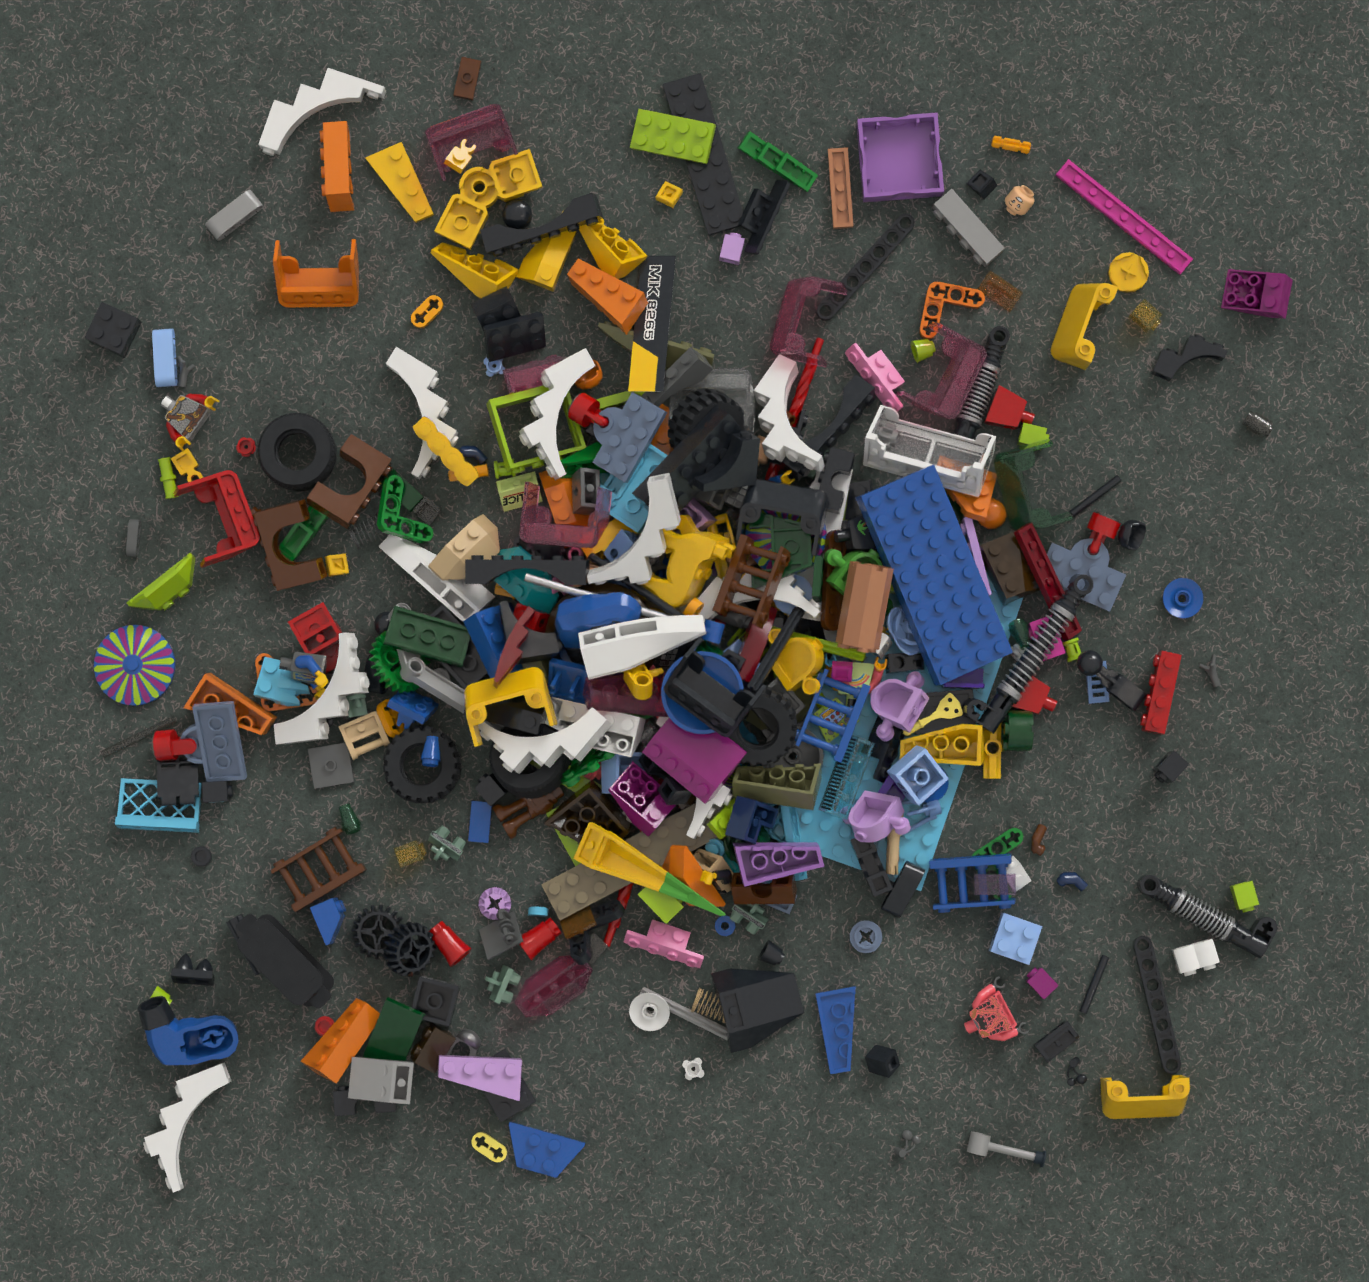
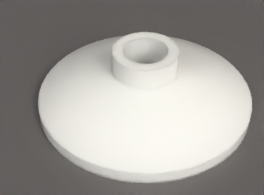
(647, 1019)

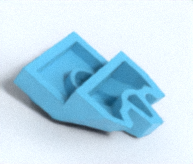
(277, 684)

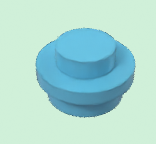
(715, 846)

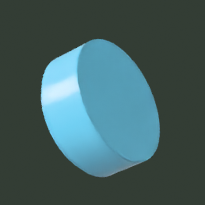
(538, 911)

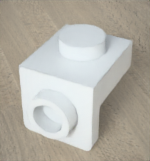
(1021, 876)

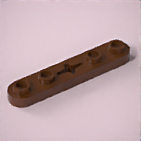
(831, 598)

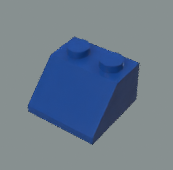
(329, 918)

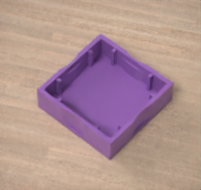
(900, 157)

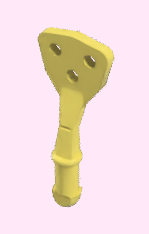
(939, 713)

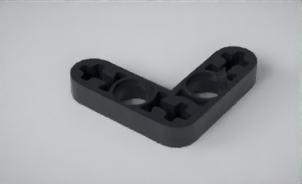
(614, 911)

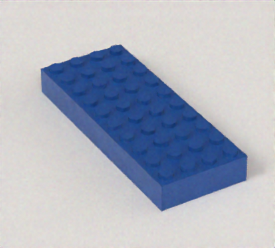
(934, 575)

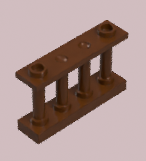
(739, 566)
(318, 889)

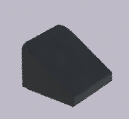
(982, 184)

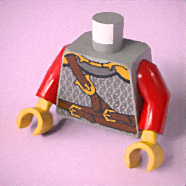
(187, 416)

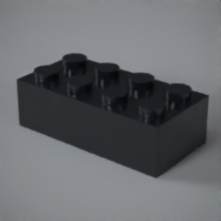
(473, 667)

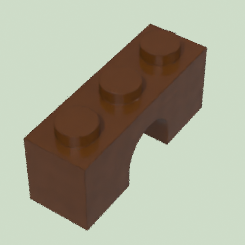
(779, 891)

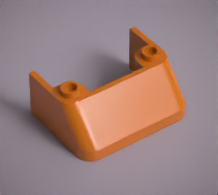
(316, 285)

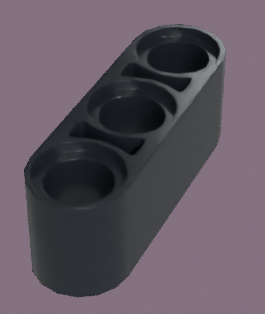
(903, 889)

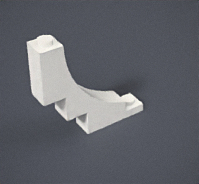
(335, 89)

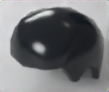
(517, 214)
(1131, 534)

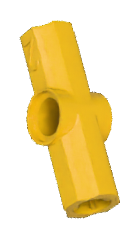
(992, 762)

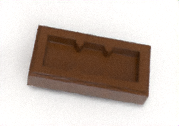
(467, 78)

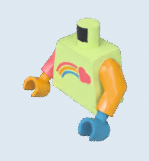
(861, 674)

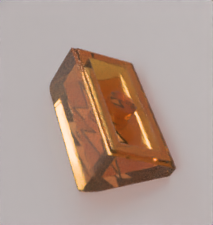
(1000, 291)

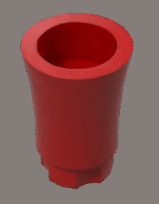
(539, 937)
(449, 944)

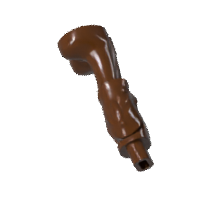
(535, 807)

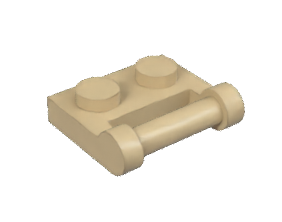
(363, 728)

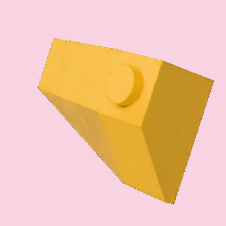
(611, 251)
(546, 260)
(473, 271)
(951, 745)

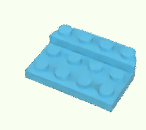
(623, 503)

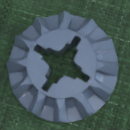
(866, 926)

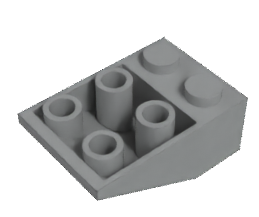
(381, 1080)

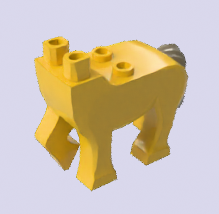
(688, 564)

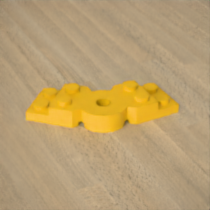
(504, 180)

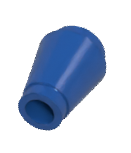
(431, 752)

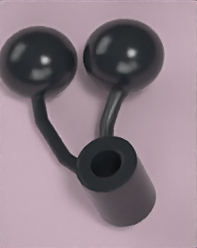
(1081, 1078)

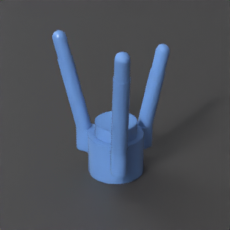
(929, 809)

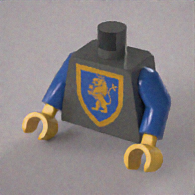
(307, 669)

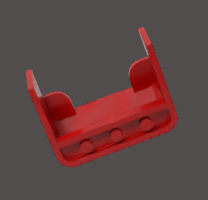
(233, 509)

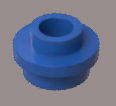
(719, 921)

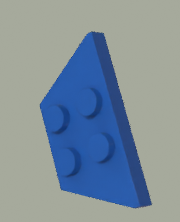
(542, 1150)

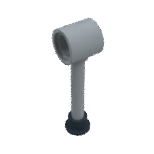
(980, 1144)

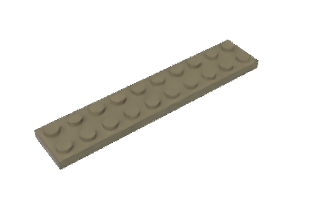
(585, 886)

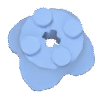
(900, 631)

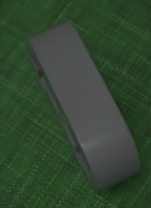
(133, 538)

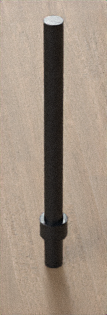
(639, 589)

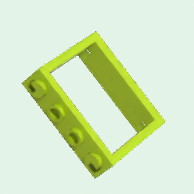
(520, 397)

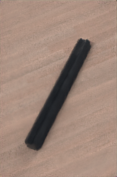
(776, 649)

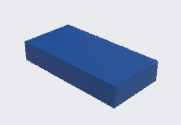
(480, 822)

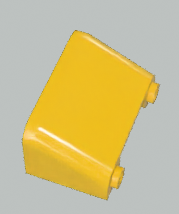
(1069, 342)
(1119, 1106)

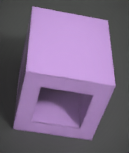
(732, 248)

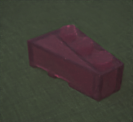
(528, 375)

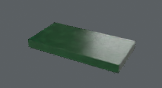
(427, 636)
(394, 1032)

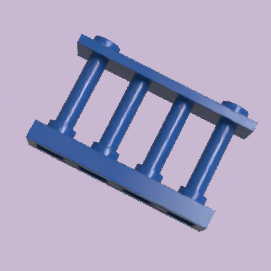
(851, 712)
(961, 864)

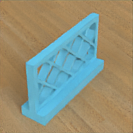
(154, 822)
(792, 831)

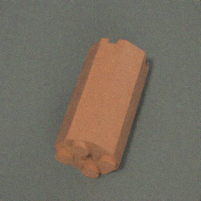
(864, 606)

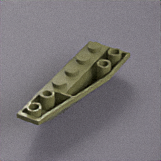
(674, 349)

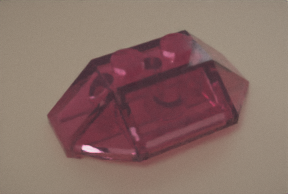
(553, 987)

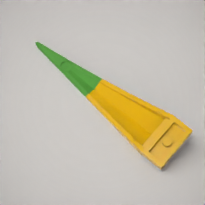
(614, 856)

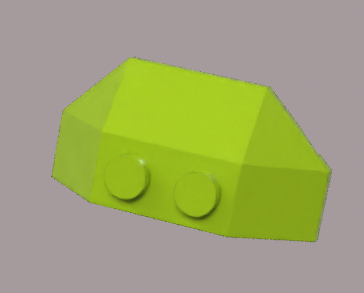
(167, 587)

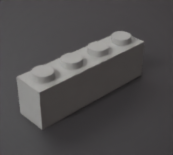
(968, 228)

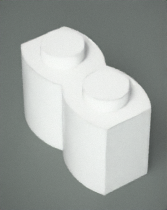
(1196, 956)

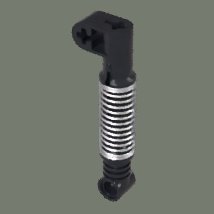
(976, 401)
(1206, 917)

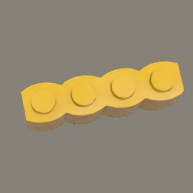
(441, 446)

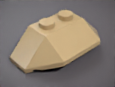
(477, 538)

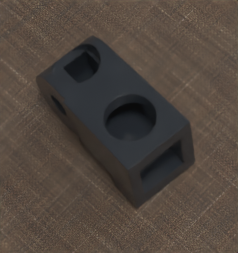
(902, 662)

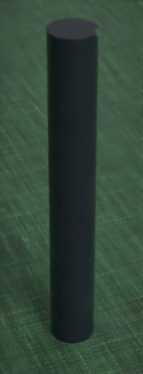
(1095, 496)
(1094, 984)

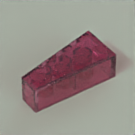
(614, 695)

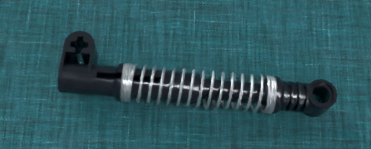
(1010, 690)

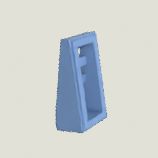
(1091, 699)

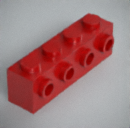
(1161, 692)

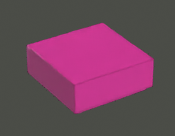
(842, 671)

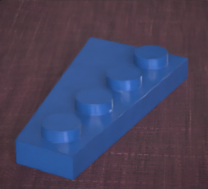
(836, 1020)

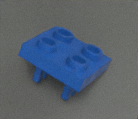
(566, 680)
(412, 707)

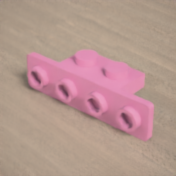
(879, 373)
(665, 941)

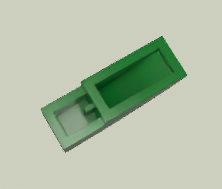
(302, 534)

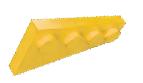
(399, 176)

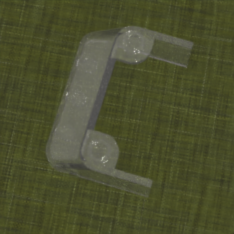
(732, 382)

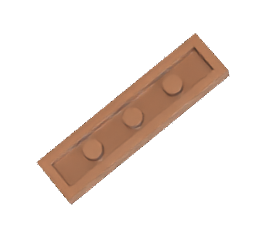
(840, 188)

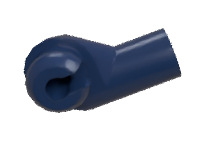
(473, 451)
(1071, 878)

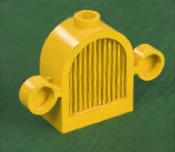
(799, 663)

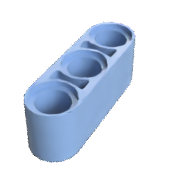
(163, 355)

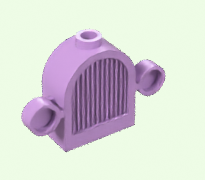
(898, 704)
(877, 816)

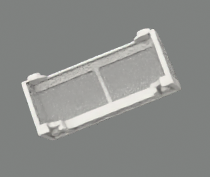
(958, 459)

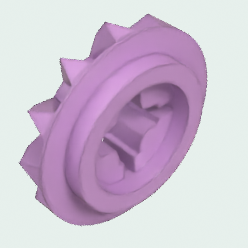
(495, 893)

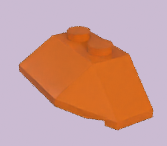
(560, 500)
(685, 868)

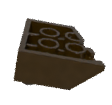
(1008, 568)
(588, 806)

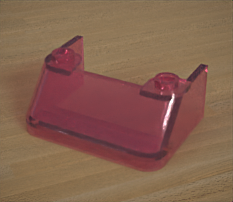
(480, 127)
(784, 338)
(958, 378)
(538, 529)

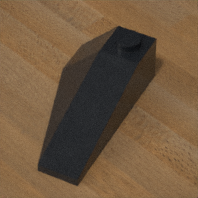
(517, 715)

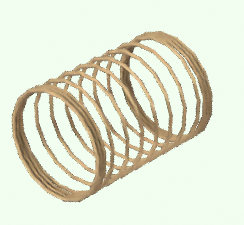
(697, 1000)

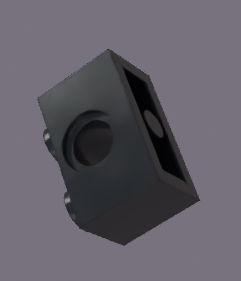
(1170, 767)

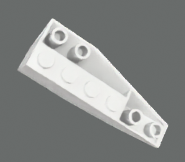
(454, 594)
(635, 642)
(619, 739)

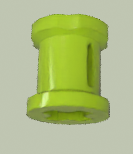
(500, 470)
(1072, 649)

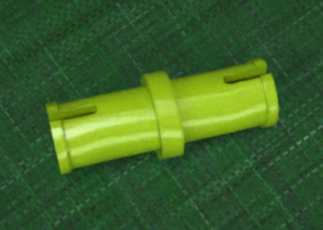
(168, 477)

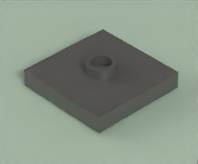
(330, 765)

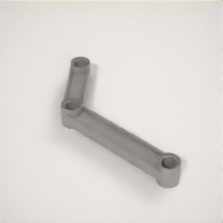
(415, 671)

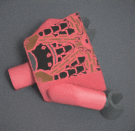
(992, 1015)

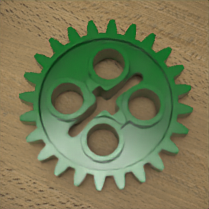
(384, 659)

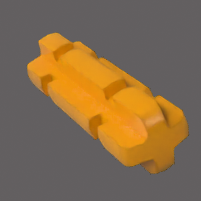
(1011, 144)

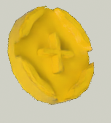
(1128, 272)

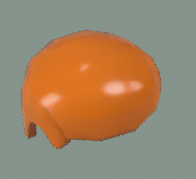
(590, 378)
(996, 515)

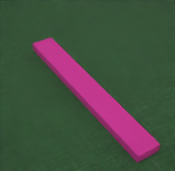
(1124, 217)

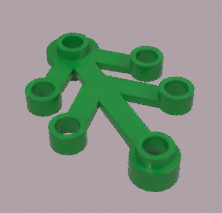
(589, 765)

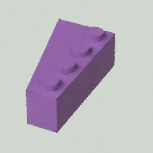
(775, 860)

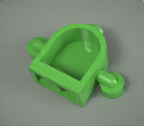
(838, 577)

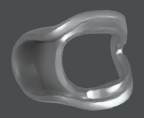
(470, 1038)

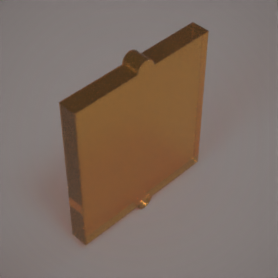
(578, 922)

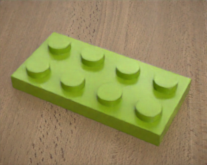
(673, 136)

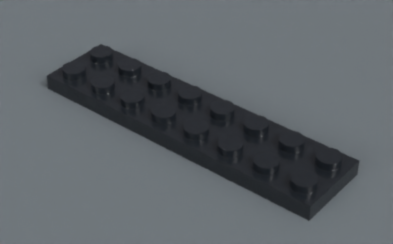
(713, 180)

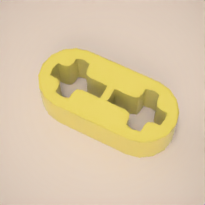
(492, 1143)

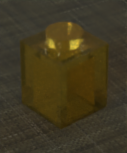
(1146, 316)
(410, 853)

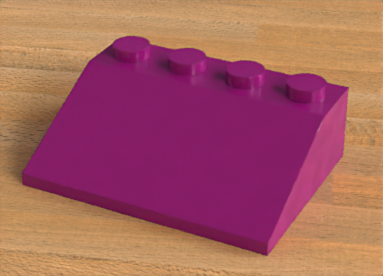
(695, 760)

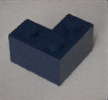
(748, 818)

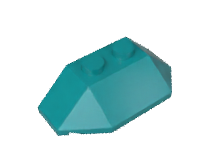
(525, 592)

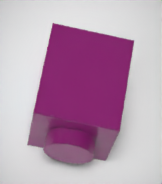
(1041, 982)

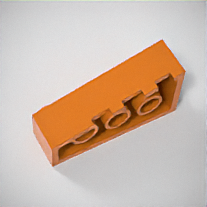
(336, 166)
(610, 295)
(248, 713)
(342, 1041)

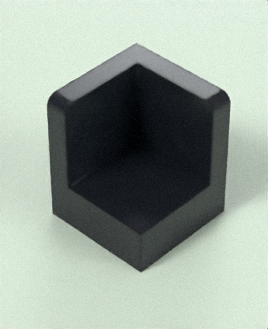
(882, 1061)

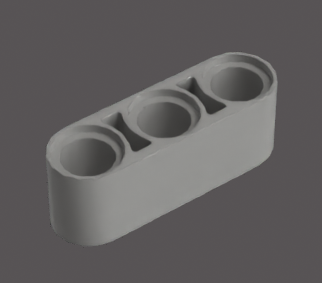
(233, 214)

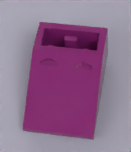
(1257, 293)
(640, 799)

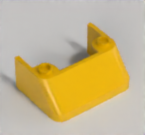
(526, 682)

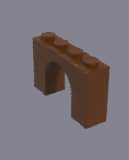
(345, 508)
(284, 571)

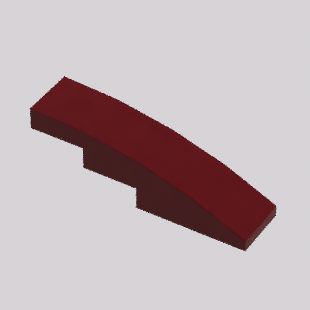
(754, 644)
(511, 653)

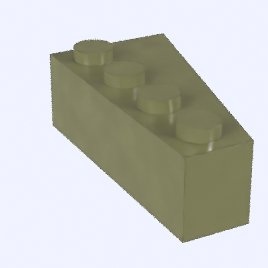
(779, 785)

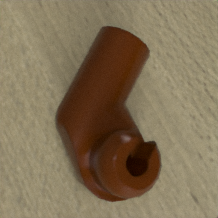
(1037, 837)

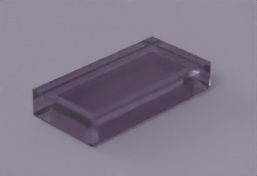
(995, 884)

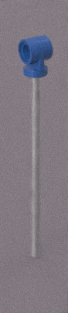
(713, 629)

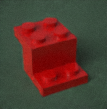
(318, 634)

